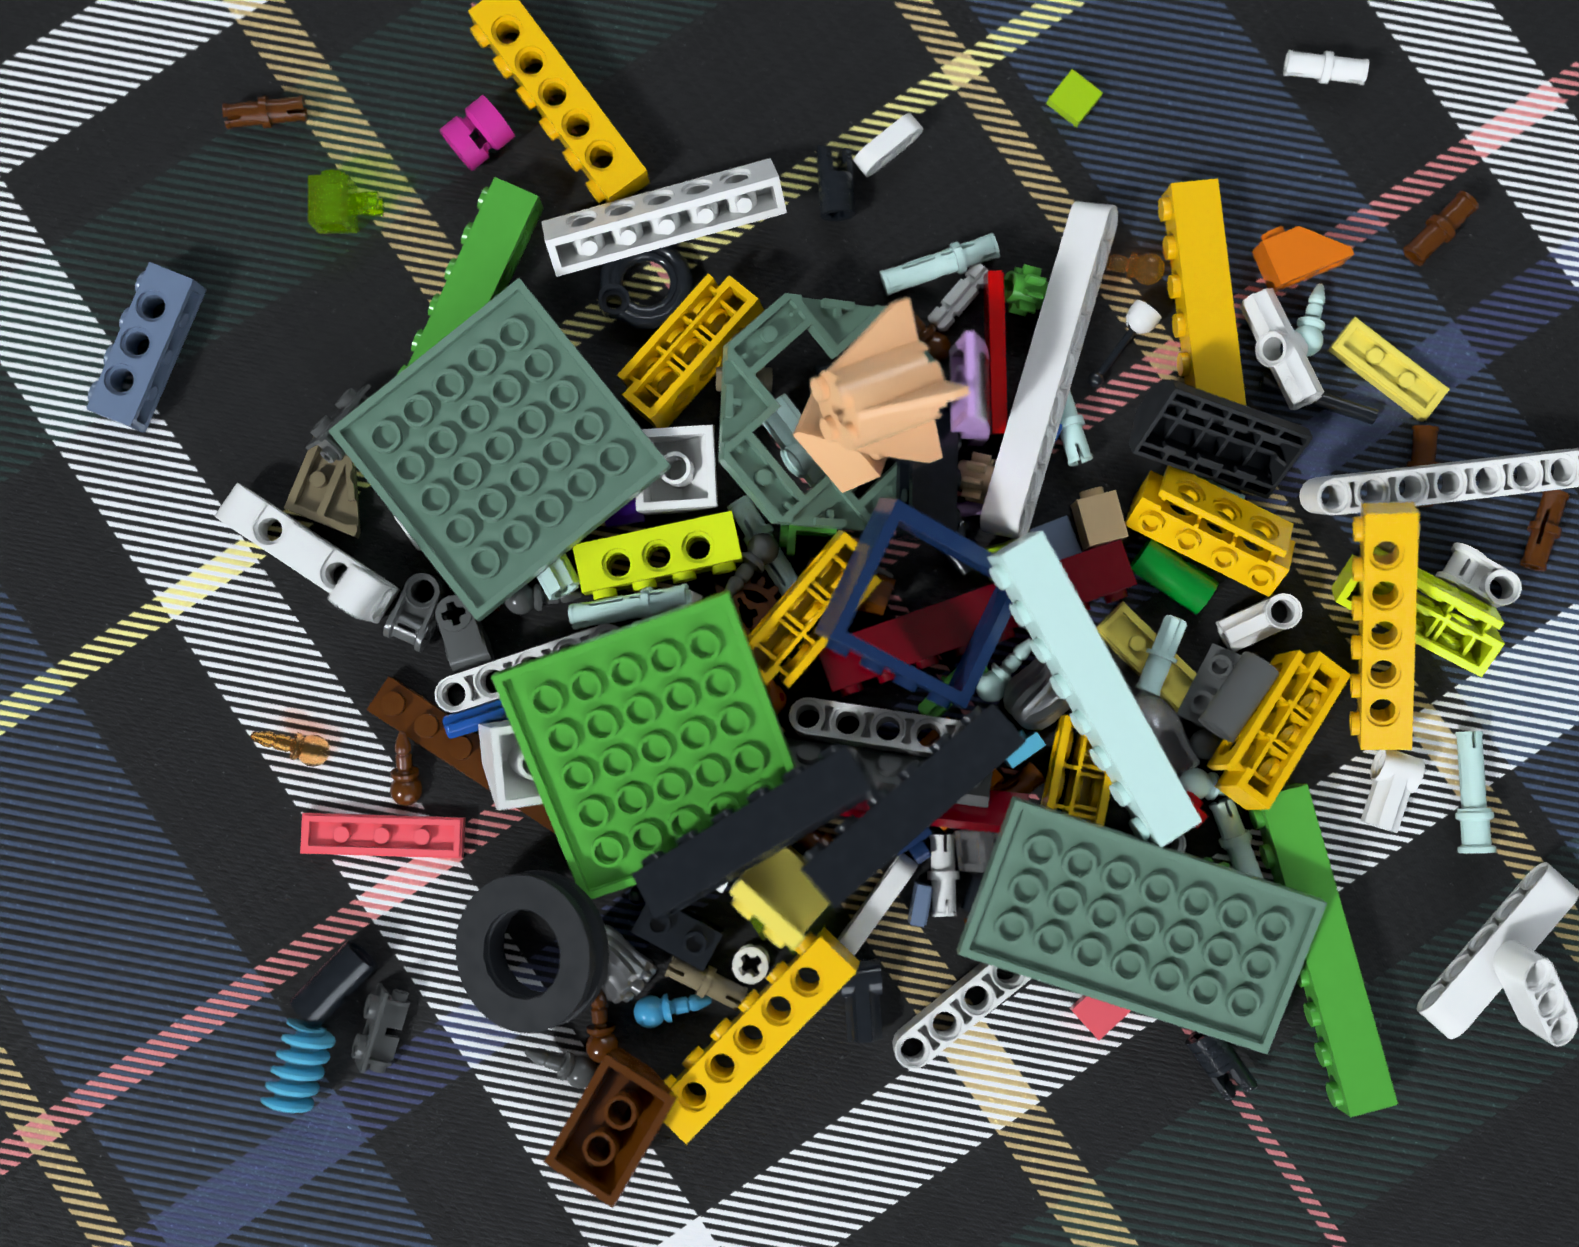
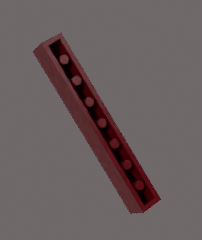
(951, 623)

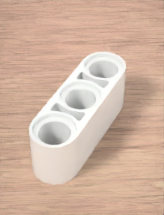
(1535, 993)

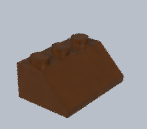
(612, 1126)

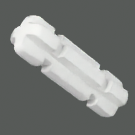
(958, 298)

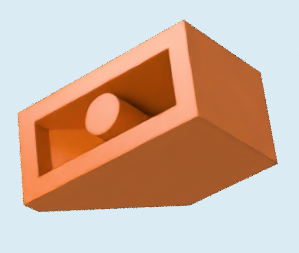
(1297, 256)

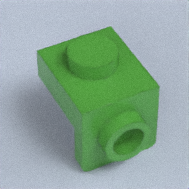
(789, 532)

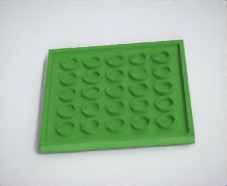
(644, 735)

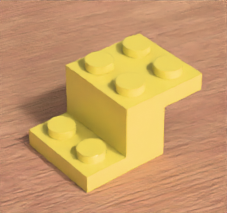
(779, 897)

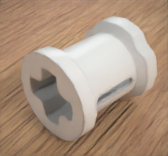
(750, 976)

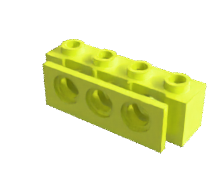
(597, 556)
(1438, 626)

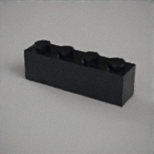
(933, 485)

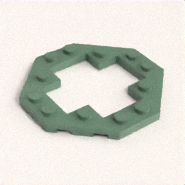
(748, 404)

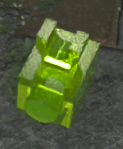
(336, 203)

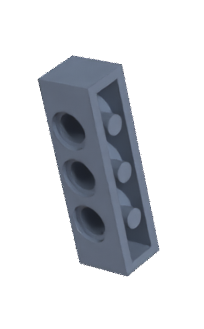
(153, 368)

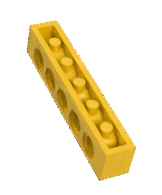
(500, 17)
(1393, 725)
(835, 967)

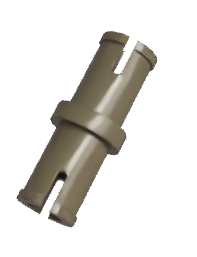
(707, 982)

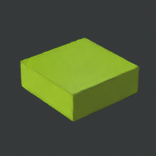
(1074, 98)

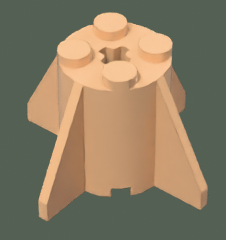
(885, 391)

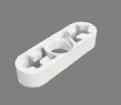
(877, 903)

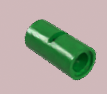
(1174, 576)

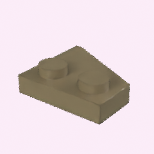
(327, 493)

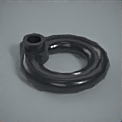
(638, 315)

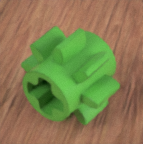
(1024, 289)

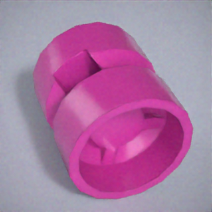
(487, 122)

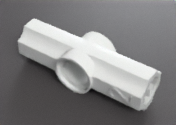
(1291, 368)

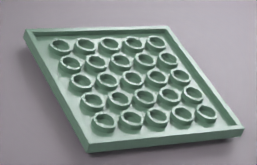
(499, 449)

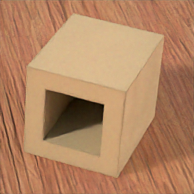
(1098, 518)

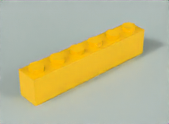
(1201, 288)

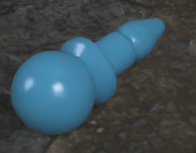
(652, 1011)

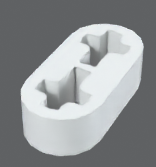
(888, 144)

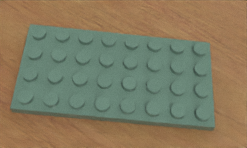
(1140, 925)

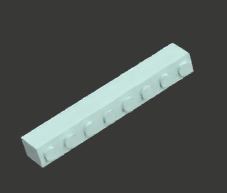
(1093, 689)

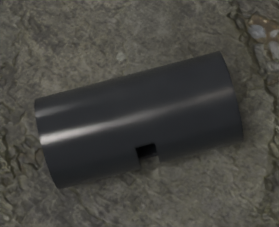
(332, 983)

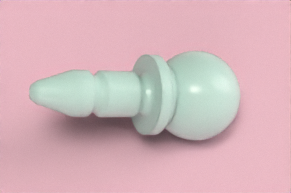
(1311, 325)
(993, 683)
(1201, 783)

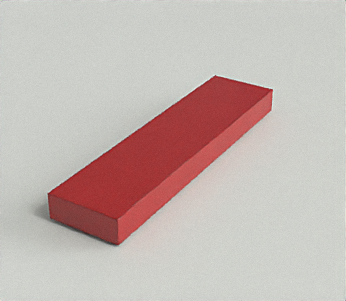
(996, 343)

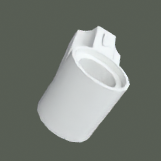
(1257, 622)
(1393, 779)

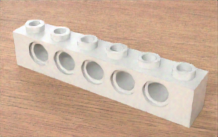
(664, 217)

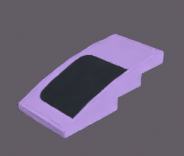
(971, 368)

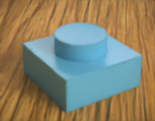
(1033, 744)

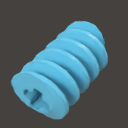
(300, 1069)

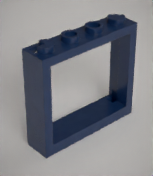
(857, 576)

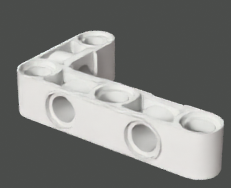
(358, 591)

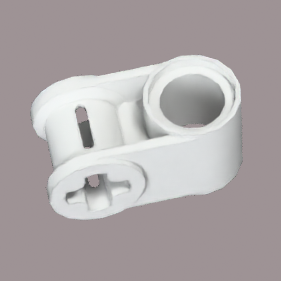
(1473, 573)

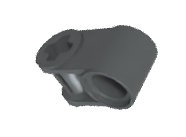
(415, 613)
(466, 642)

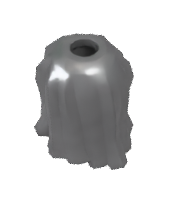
(1032, 698)
(625, 969)

